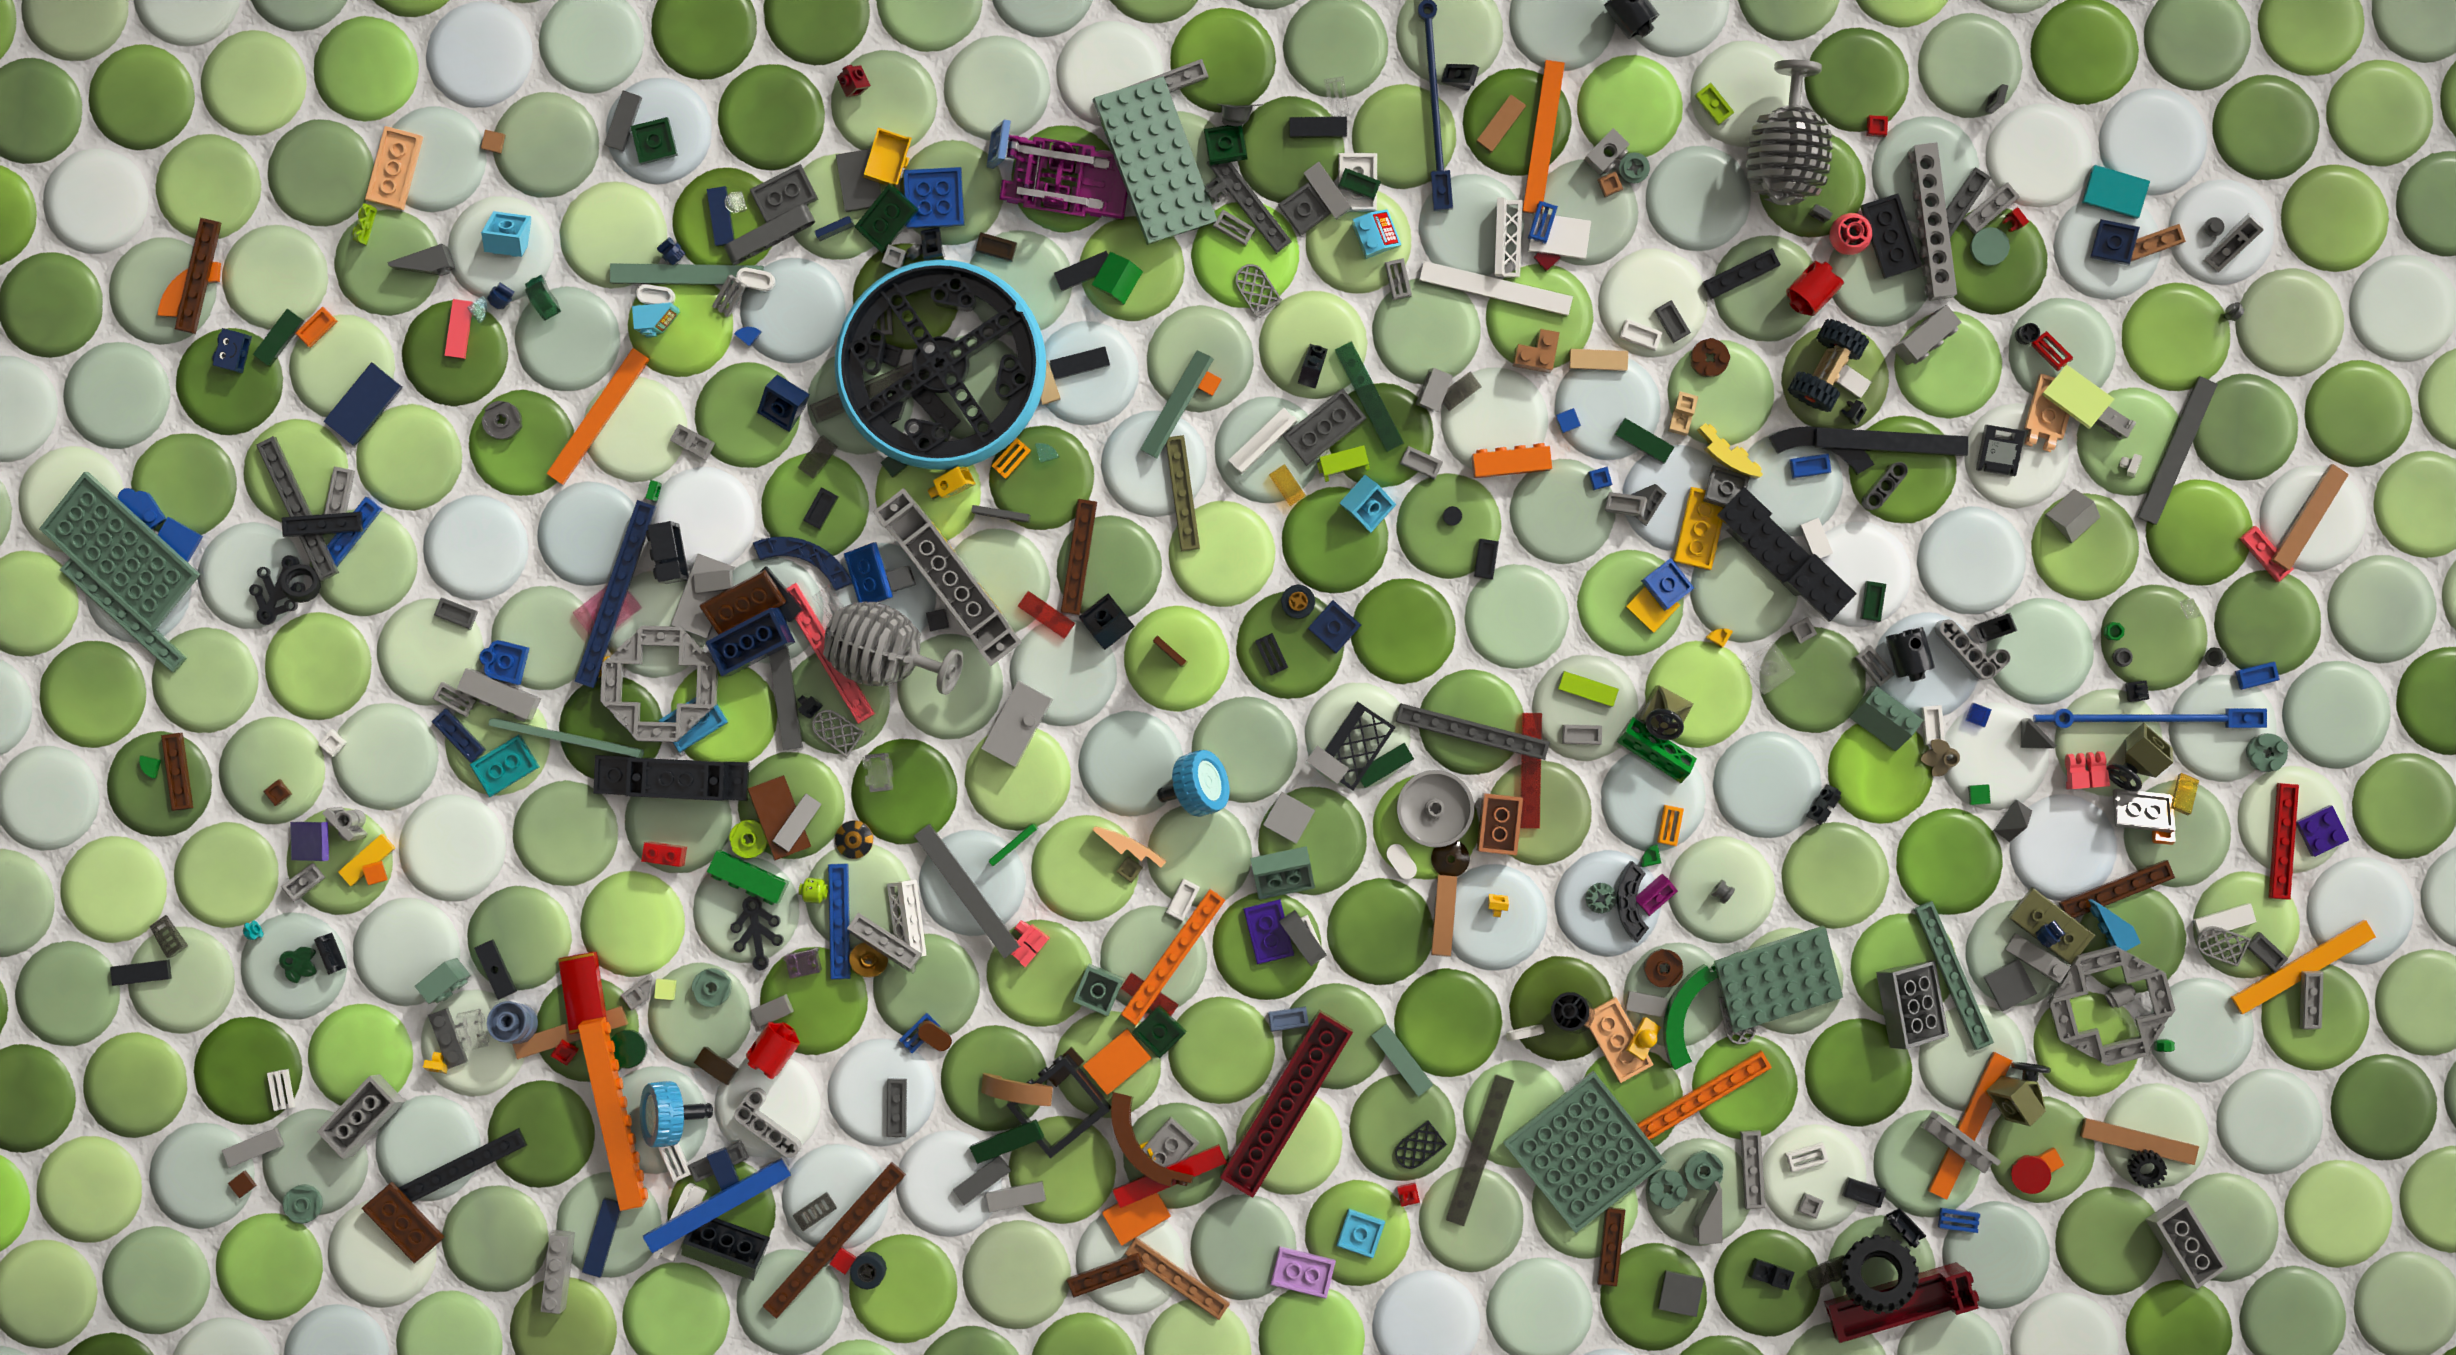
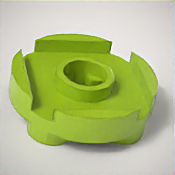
(739, 843)

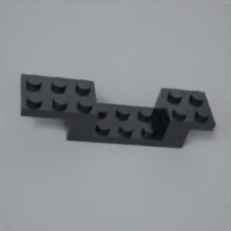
(1786, 560)
(671, 778)

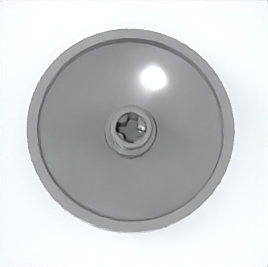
(1435, 808)

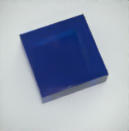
(1978, 715)

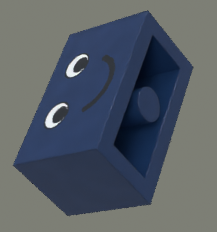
(231, 350)

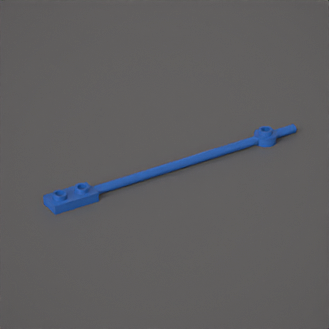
(2233, 718)

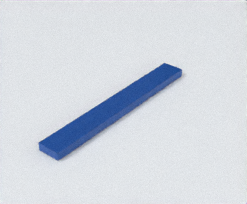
(716, 1205)

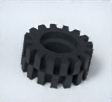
(2142, 1159)

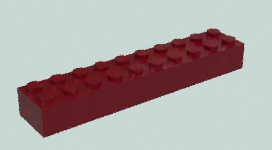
(1286, 1103)

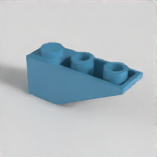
(2116, 929)

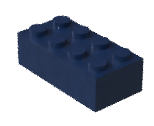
(750, 642)

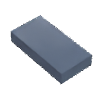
(1288, 1018)

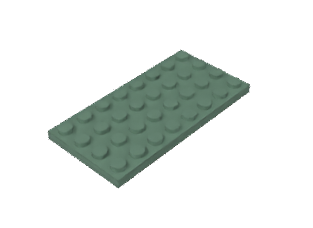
(1154, 160)
(119, 551)

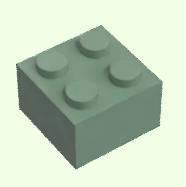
(442, 981)
(1098, 989)

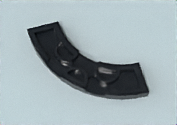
(1626, 901)

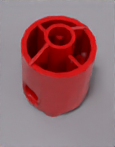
(1813, 288)
(773, 1048)

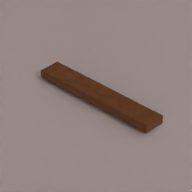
(198, 275)
(1079, 556)
(2119, 888)

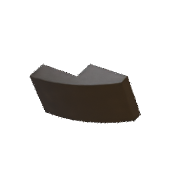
(715, 1065)

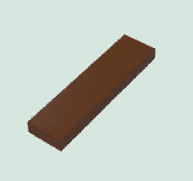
(177, 771)
(1611, 1246)
(1105, 1275)

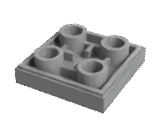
(1289, 817)

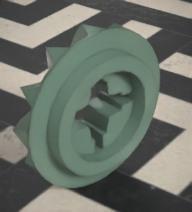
(1638, 160)
(1592, 895)

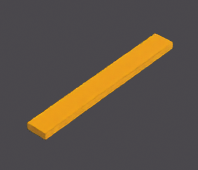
(2310, 961)

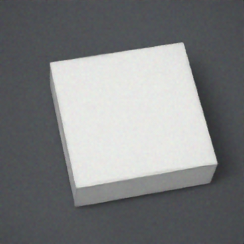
(332, 743)

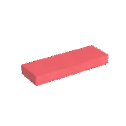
(458, 329)
(2263, 551)

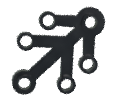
(275, 593)
(756, 930)

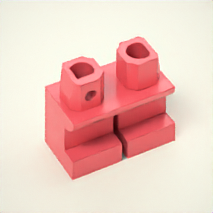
(1034, 938)

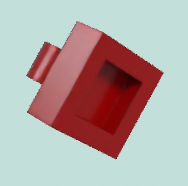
(2017, 218)
(1408, 1194)

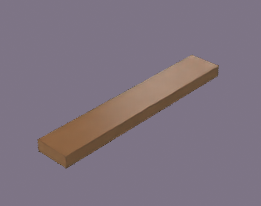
(2309, 517)
(551, 1037)
(2139, 1140)
(1179, 1279)

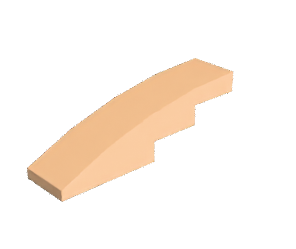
(1121, 843)

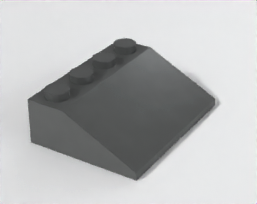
(1912, 1005)

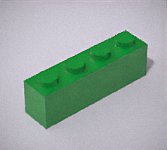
(747, 876)

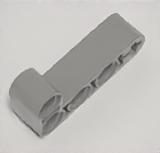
(1967, 646)
(769, 1125)

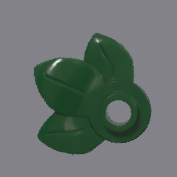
(301, 963)

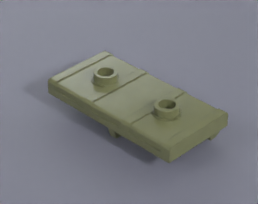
(2037, 910)

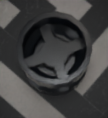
(2031, 332)

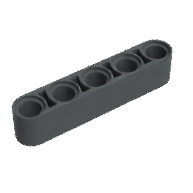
(769, 234)

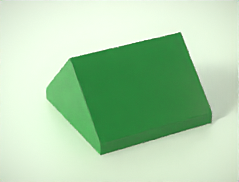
(1117, 277)

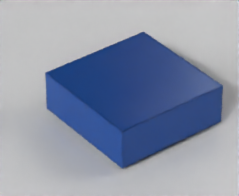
(1568, 420)
(1600, 478)

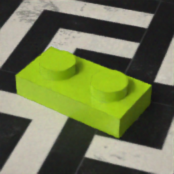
(1714, 104)

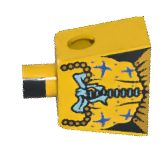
(957, 480)

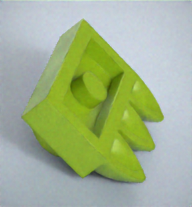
(364, 224)

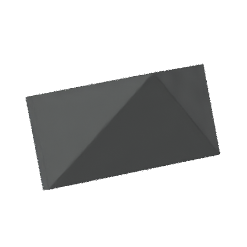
(1654, 497)
(2033, 736)
(2014, 821)

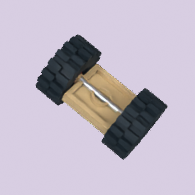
(1842, 344)

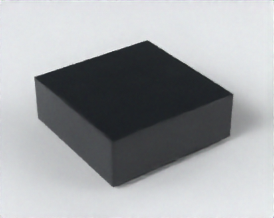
(937, 620)

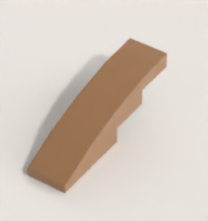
(1444, 915)

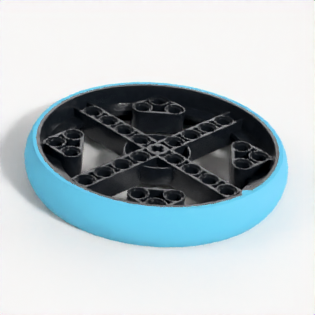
(940, 276)

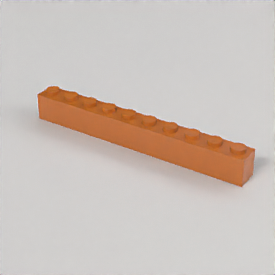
(612, 1113)

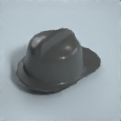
(1236, 115)

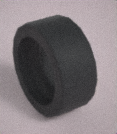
(294, 571)

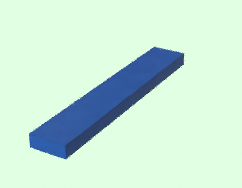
(839, 921)

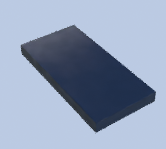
(363, 404)

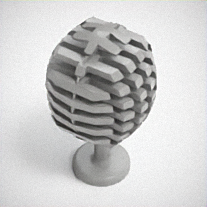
(1790, 145)
(882, 647)

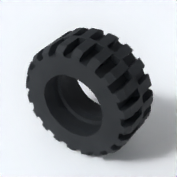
(1893, 1252)

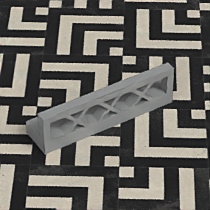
(884, 942)
(1959, 1142)

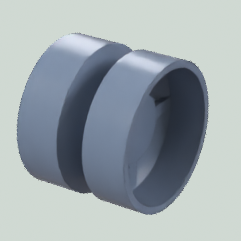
(512, 1022)

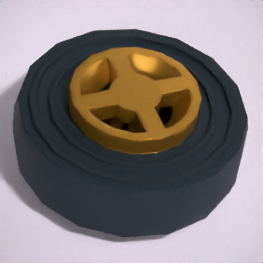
(1295, 596)

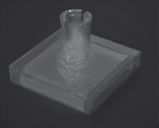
(1768, 668)

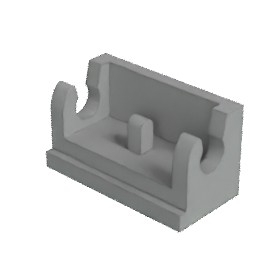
(1434, 390)
(2115, 423)

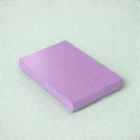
(1303, 1272)

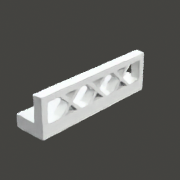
(1501, 243)
(1262, 440)
(910, 914)
(690, 1197)

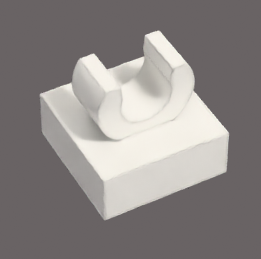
(2131, 465)

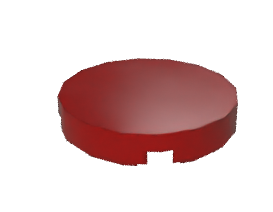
(2031, 1174)

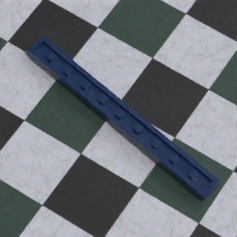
(615, 594)

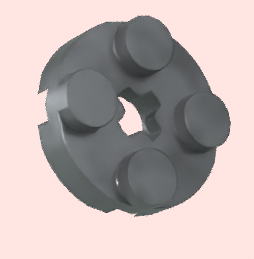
(491, 417)

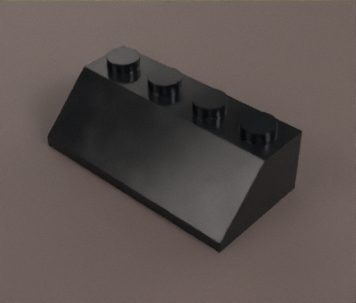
(727, 1247)

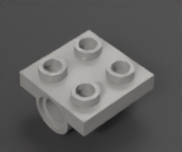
(348, 822)

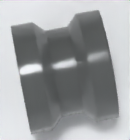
(1722, 891)

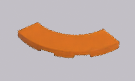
(172, 296)

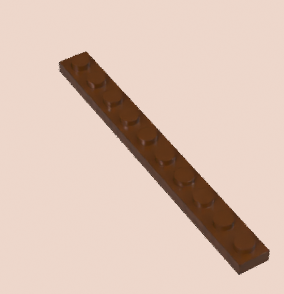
(834, 1240)

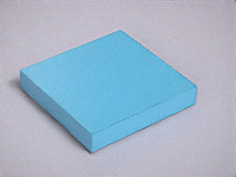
(1360, 1233)

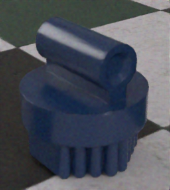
(671, 251)
(500, 296)
(2050, 934)

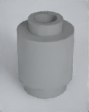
(2120, 995)

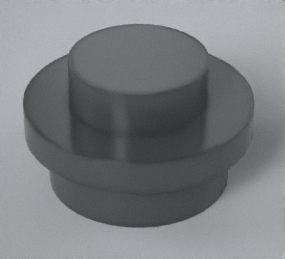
(2214, 227)
(914, 251)
(2234, 311)
(2122, 657)

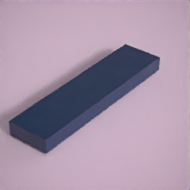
(602, 1238)

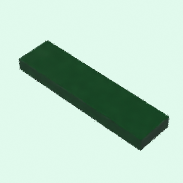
(1006, 1141)

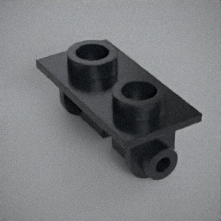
(1828, 797)
(330, 953)
(1905, 1225)

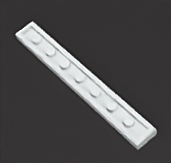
(1495, 288)

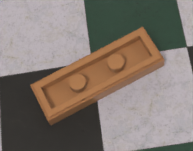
(1501, 123)
(2158, 241)

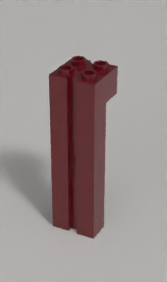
(1936, 1293)

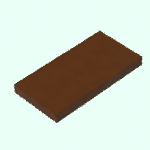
(742, 602)
(773, 807)
(403, 1222)

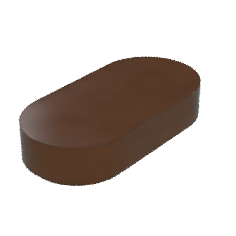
(934, 1035)

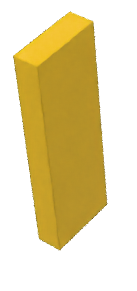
(374, 852)

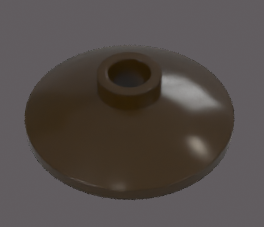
(1455, 868)

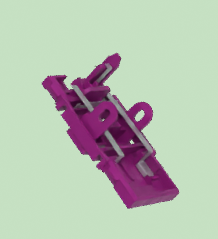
(1099, 182)

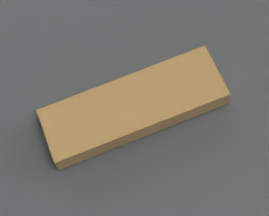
(1598, 359)

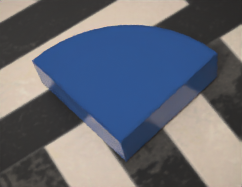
(748, 334)

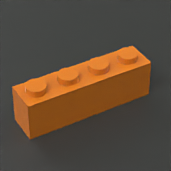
(1511, 461)

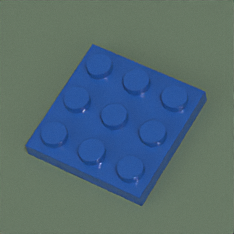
(936, 195)

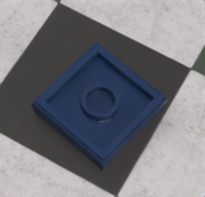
(2115, 242)
(1334, 626)

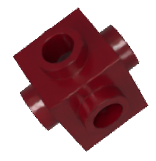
(853, 80)

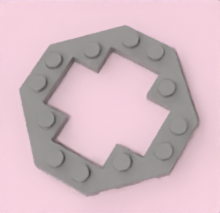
(632, 653)
(2133, 970)

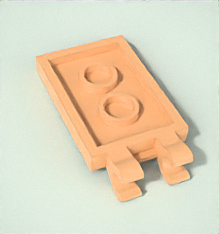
(2045, 417)

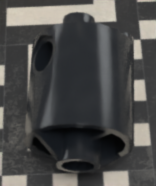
(1633, 16)
(1910, 654)
(1572, 1012)

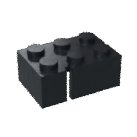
(667, 552)

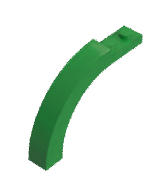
(1676, 1012)

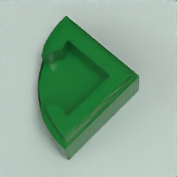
(149, 765)
(1651, 856)

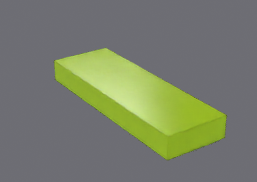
(1588, 689)

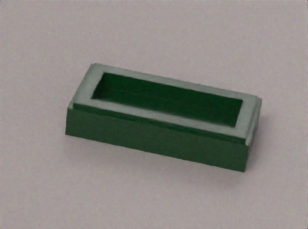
(1359, 184)
(1873, 601)

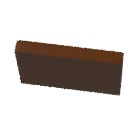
(1170, 651)

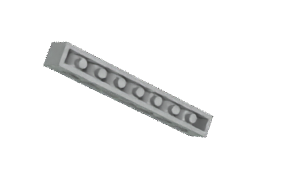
(1930, 155)

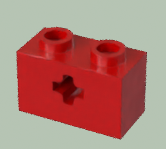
(664, 854)

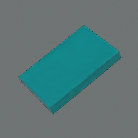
(2116, 191)
(504, 765)

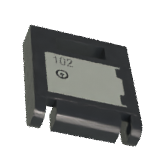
(1998, 453)

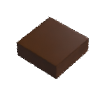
(277, 792)
(242, 1184)

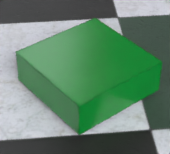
(653, 490)
(1979, 794)

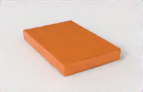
(1117, 1061)
(1136, 1217)

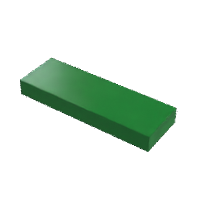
(1013, 844)

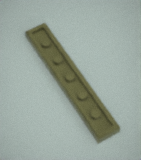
(1182, 493)

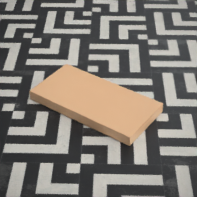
(394, 168)
(1613, 1034)

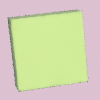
(665, 989)

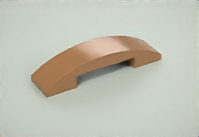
(1016, 1091)

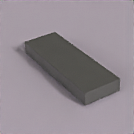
(622, 120)
(1003, 514)
(896, 1107)
(701, 1168)
(982, 1180)

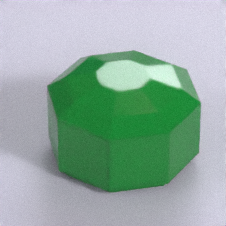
(2114, 631)
(2164, 1045)

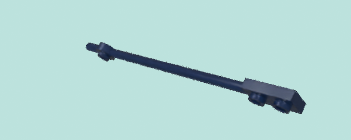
(1439, 179)

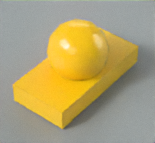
(1643, 1039)

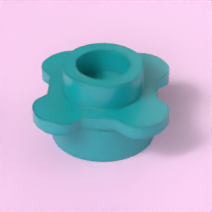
(252, 930)

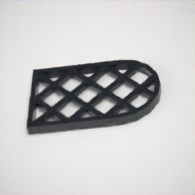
(1406, 1139)

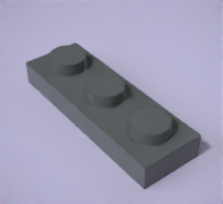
(446, 1036)

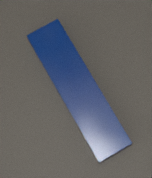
(344, 542)

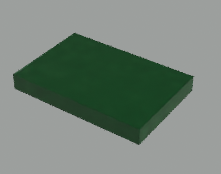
(886, 218)

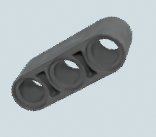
(1892, 481)
(1302, 938)

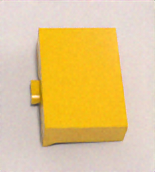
(887, 157)

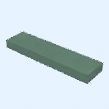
(1402, 1059)

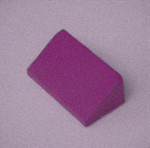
(1656, 894)

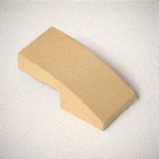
(1050, 391)
(1683, 413)

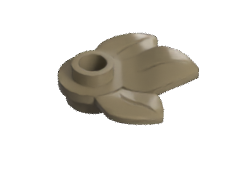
(1937, 757)

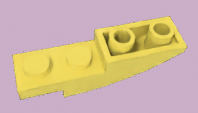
(1734, 459)

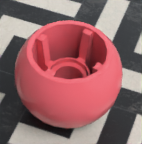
(1863, 230)

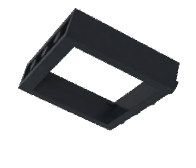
(1087, 1085)

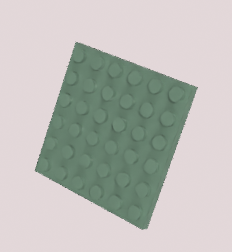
(1584, 1151)

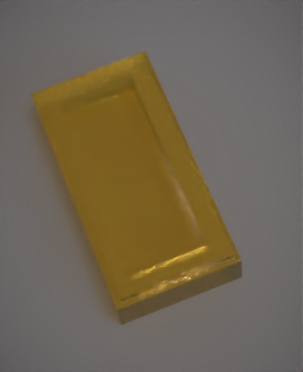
(1287, 485)
(2184, 794)

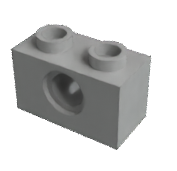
(1613, 142)

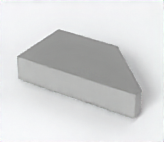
(638, 993)

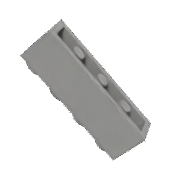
(500, 694)
(557, 1271)

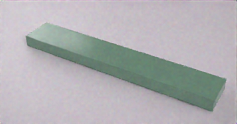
(1177, 404)

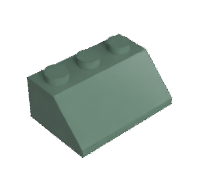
(1885, 718)
(1282, 873)

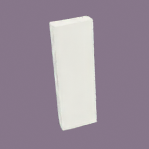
(2227, 919)

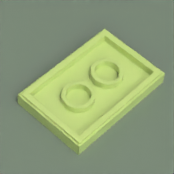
(2078, 396)

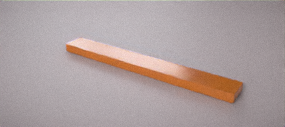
(1543, 135)
(598, 416)
(1172, 957)
(1704, 1095)
(1970, 1125)

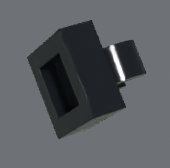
(1856, 412)
(2137, 691)
(810, 706)

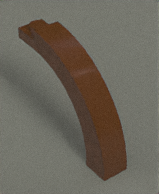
(1125, 1136)

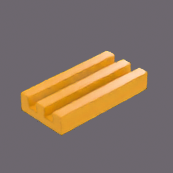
(1006, 452)
(1662, 825)

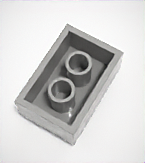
(1927, 336)

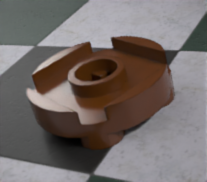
(1699, 357)
(1674, 967)

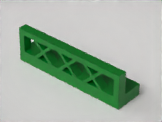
(1655, 752)

